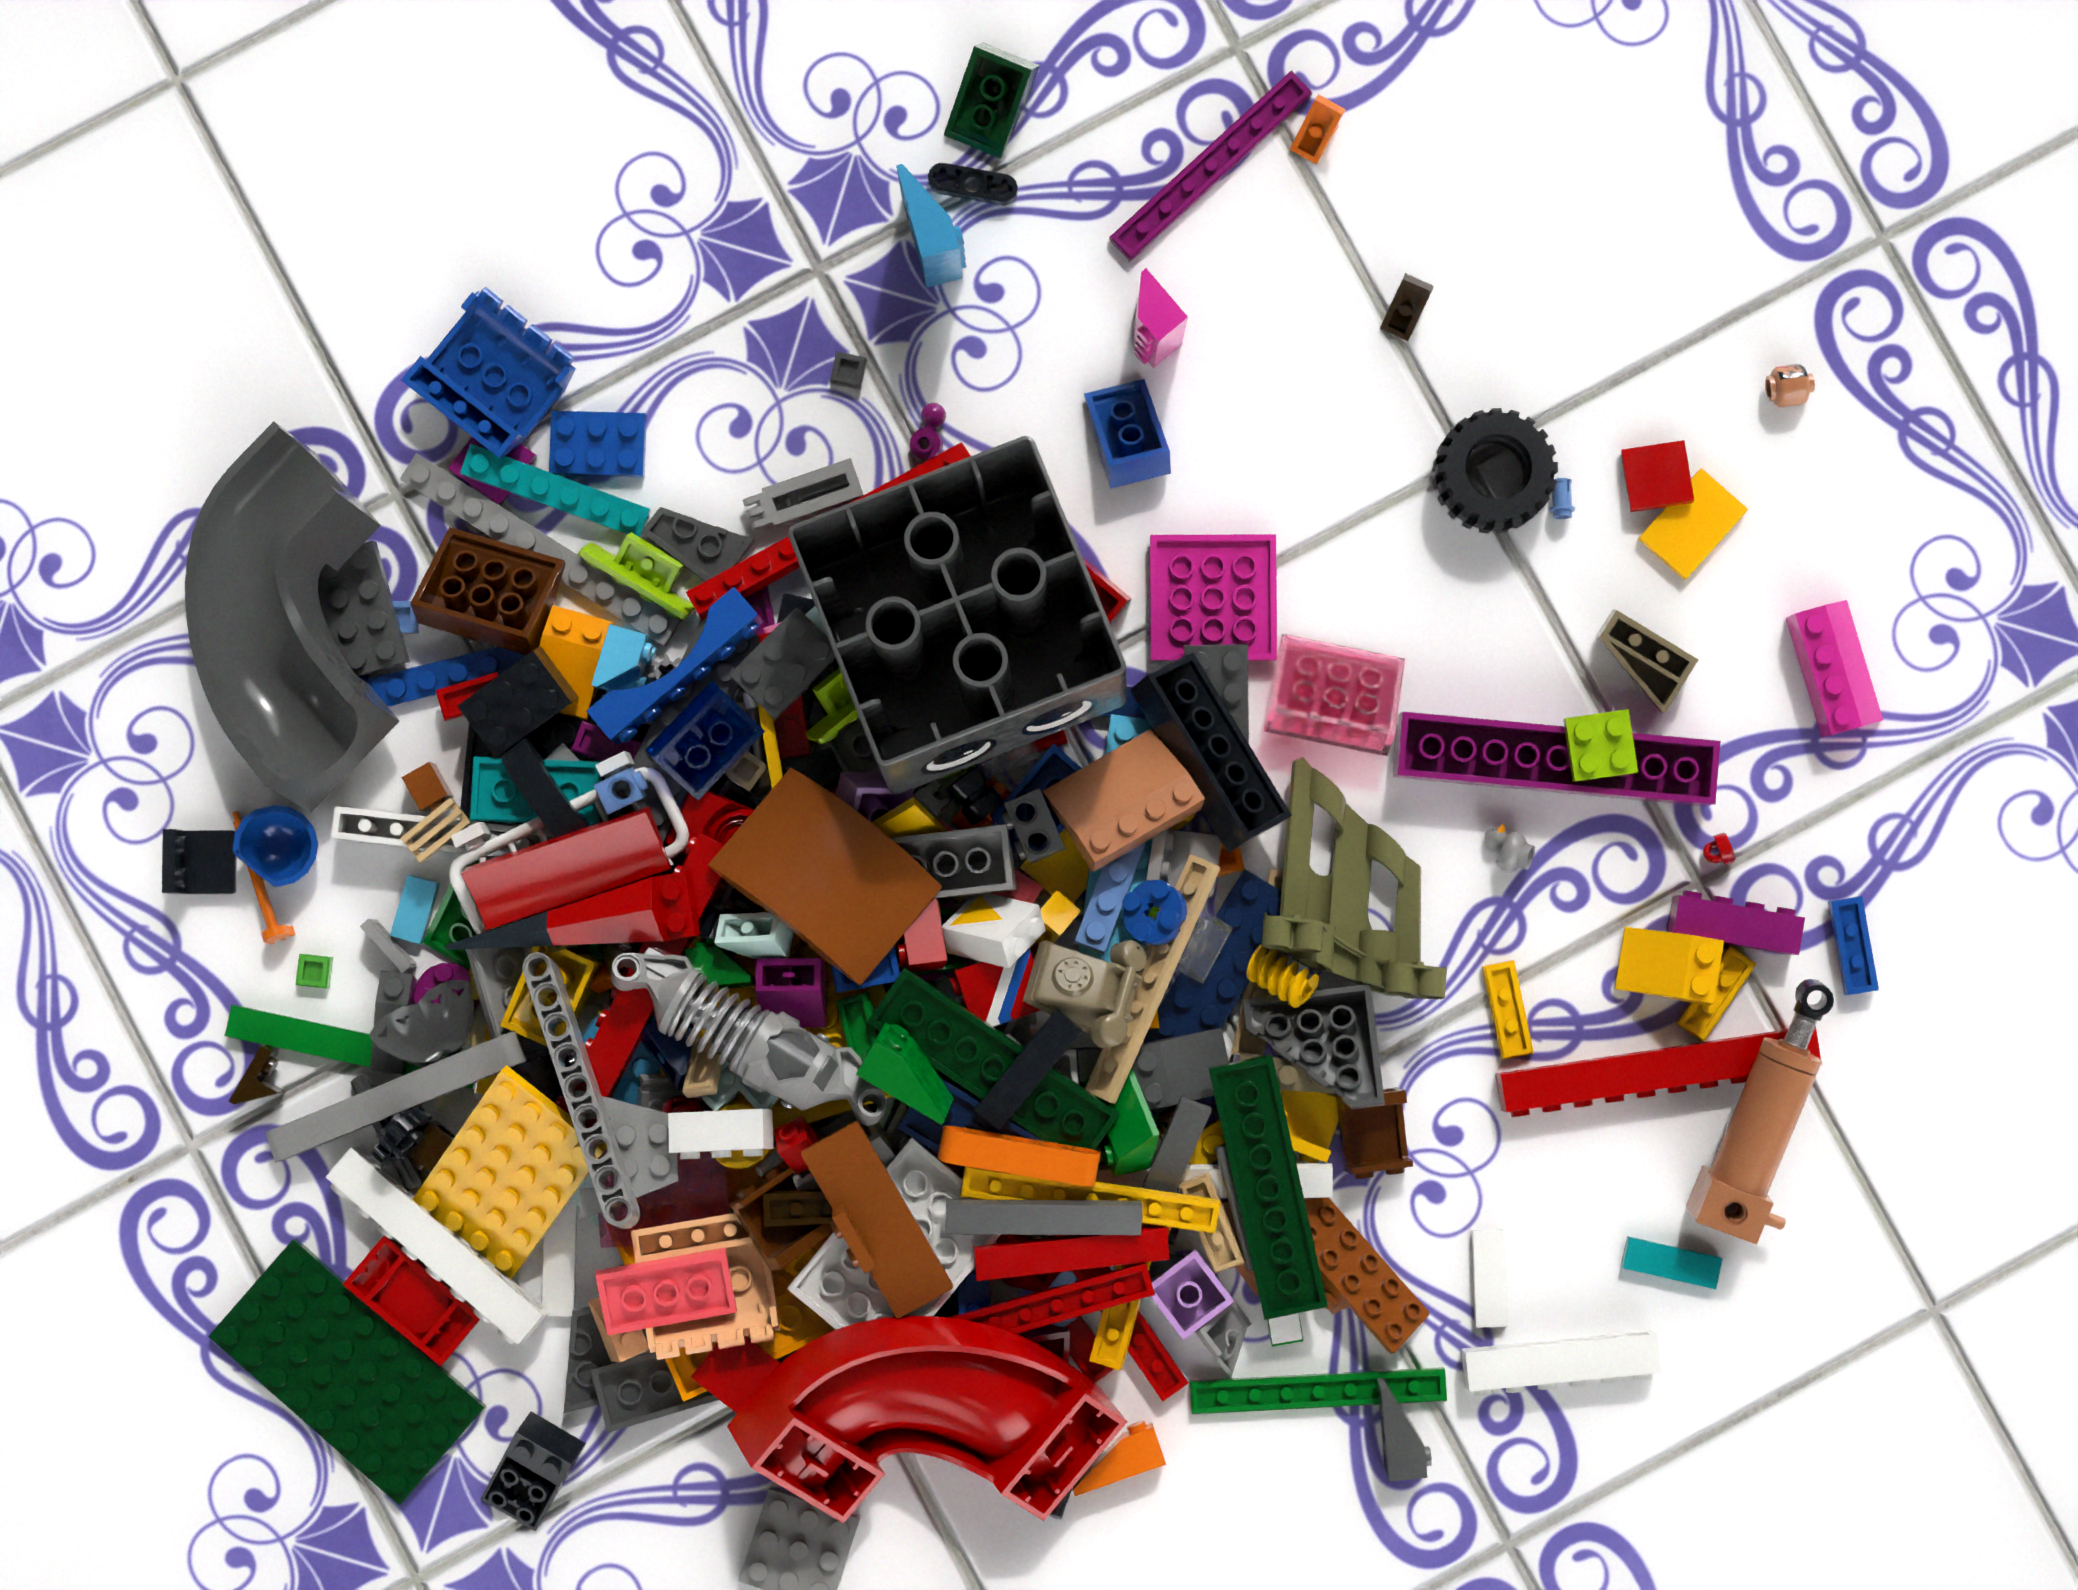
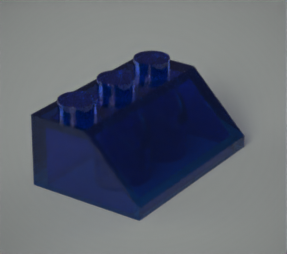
(704, 740)

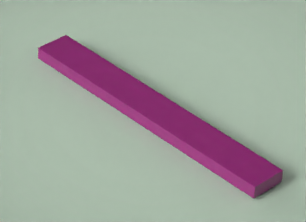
(1210, 166)

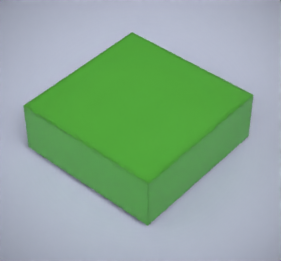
(314, 971)

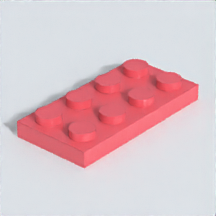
(666, 1291)

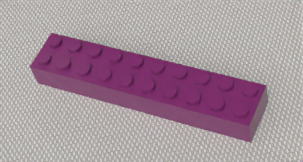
(1538, 760)

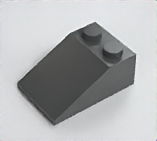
(1179, 1067)

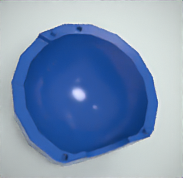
(276, 844)

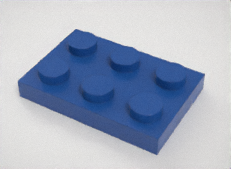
(598, 443)

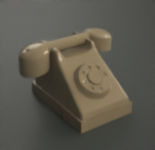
(1088, 989)

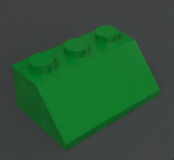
(1133, 1135)

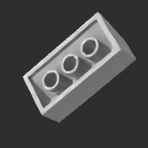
(965, 860)

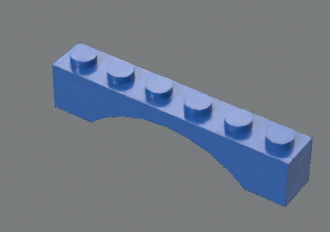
(626, 710)

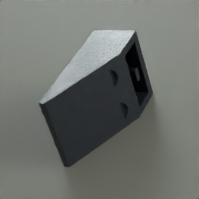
(532, 1470)

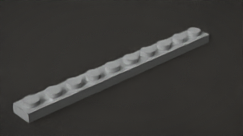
(510, 529)

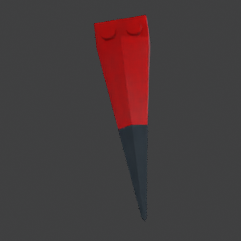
(639, 912)

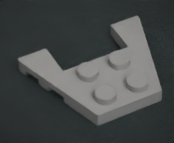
(644, 1149)

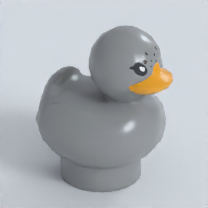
(1514, 851)

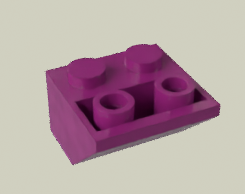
(794, 987)

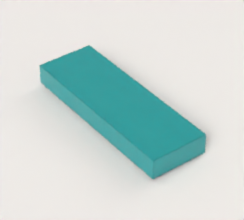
(1671, 1262)

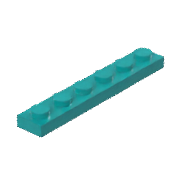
(554, 491)

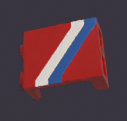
(994, 990)

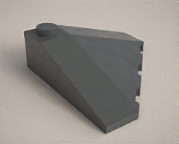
(1327, 1037)

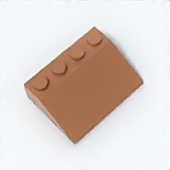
(1124, 799)

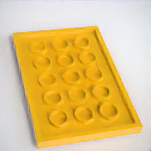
(507, 1172)

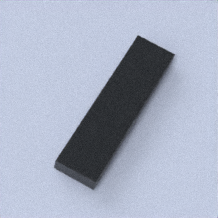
(1028, 1069)

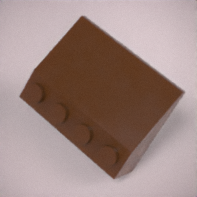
(488, 591)

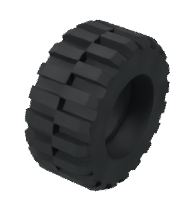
(1523, 441)

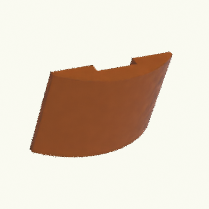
(826, 874)

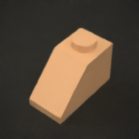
(621, 1345)

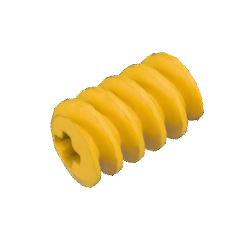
(1279, 978)

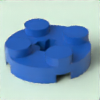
(1137, 908)

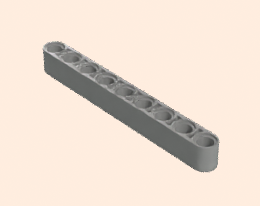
(395, 1096)
(588, 1103)

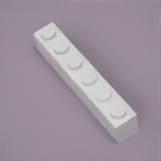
(1561, 1361)

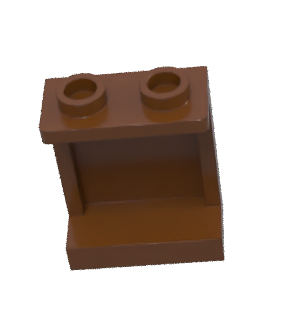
(1374, 1136)
(775, 1243)

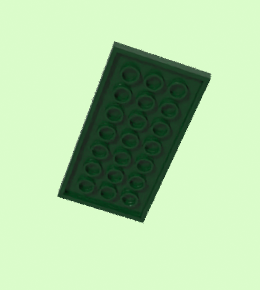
(346, 1371)

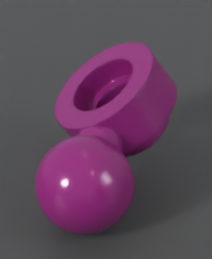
(933, 416)

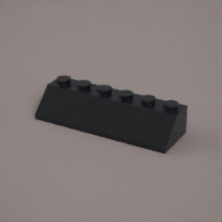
(1212, 750)

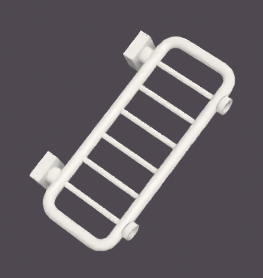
(477, 849)

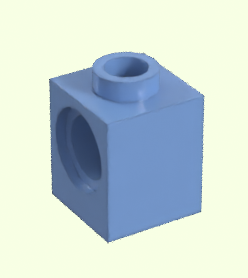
(608, 795)

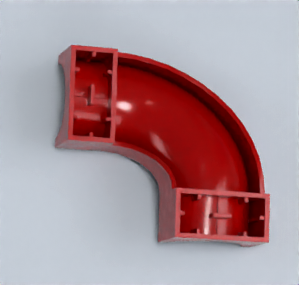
(929, 1391)

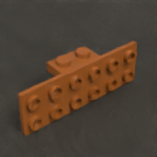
(875, 1220)
(1360, 1278)

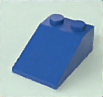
(1128, 433)

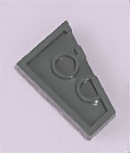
(585, 1353)

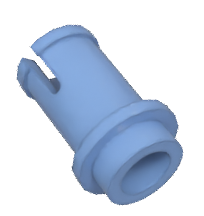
(1562, 499)

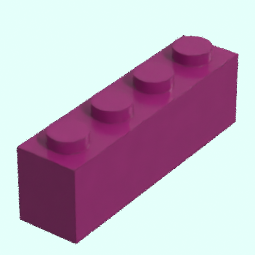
(1736, 924)

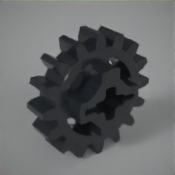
(401, 1136)

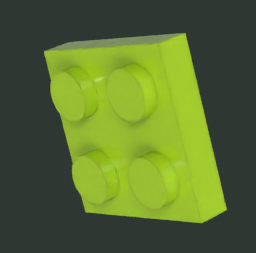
(1600, 745)

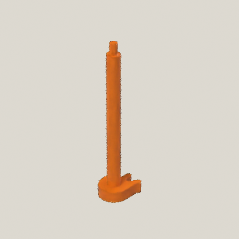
(274, 931)

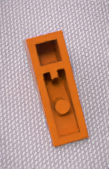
(1126, 1457)

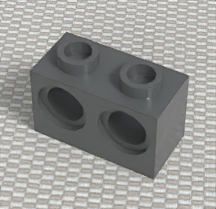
(1041, 823)

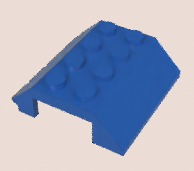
(493, 374)

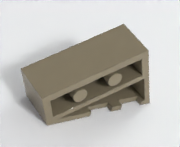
(1647, 658)

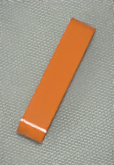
(1018, 1156)

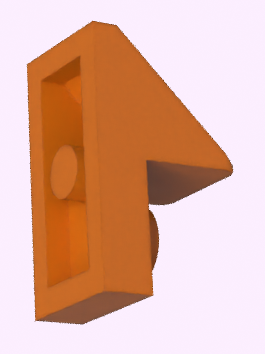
(1317, 129)

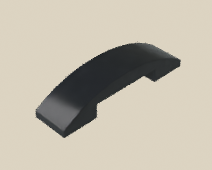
(541, 790)

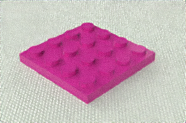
(1213, 593)

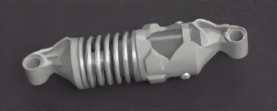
(761, 1047)

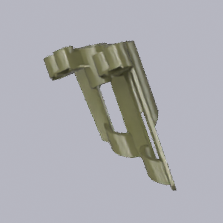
(1327, 916)

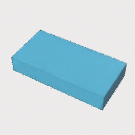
(414, 909)

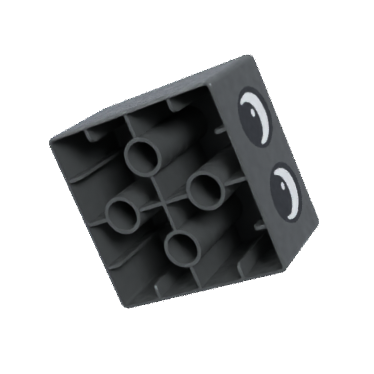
(961, 614)

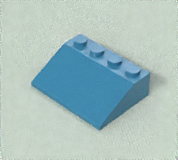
(935, 239)

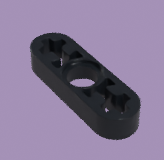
(983, 175)

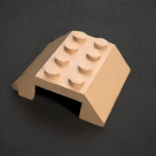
(750, 1279)

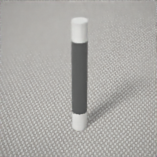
(758, 746)

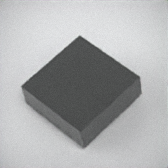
(848, 370)

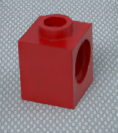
(794, 1138)

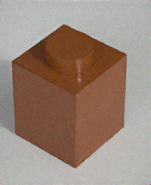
(427, 787)

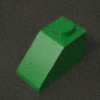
(718, 966)

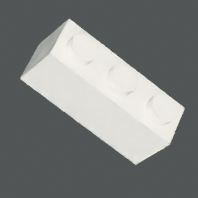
(720, 1132)

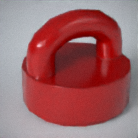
(1724, 848)

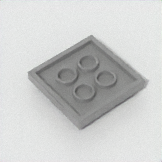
(797, 1546)

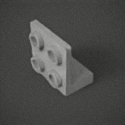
(1172, 850)

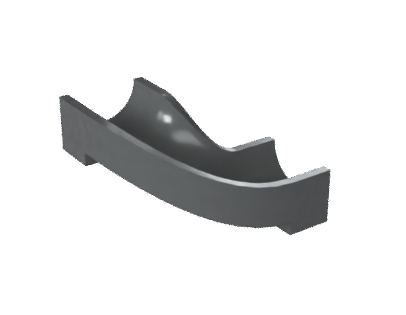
(260, 621)

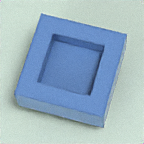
(406, 617)

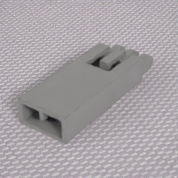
(816, 491)

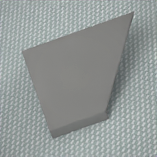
(1225, 1336)

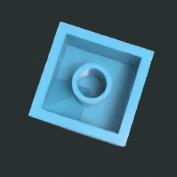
(623, 660)

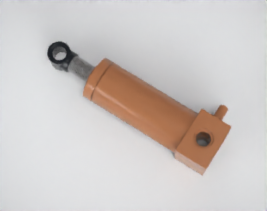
(1761, 1128)

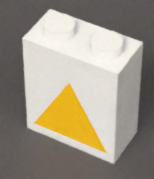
(993, 929)

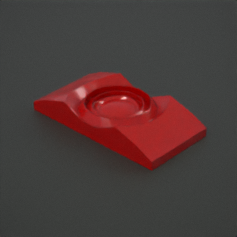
(712, 816)
(412, 1300)

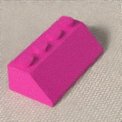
(1158, 322)
(1834, 668)

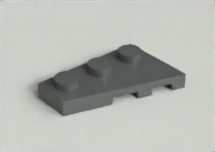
(697, 545)

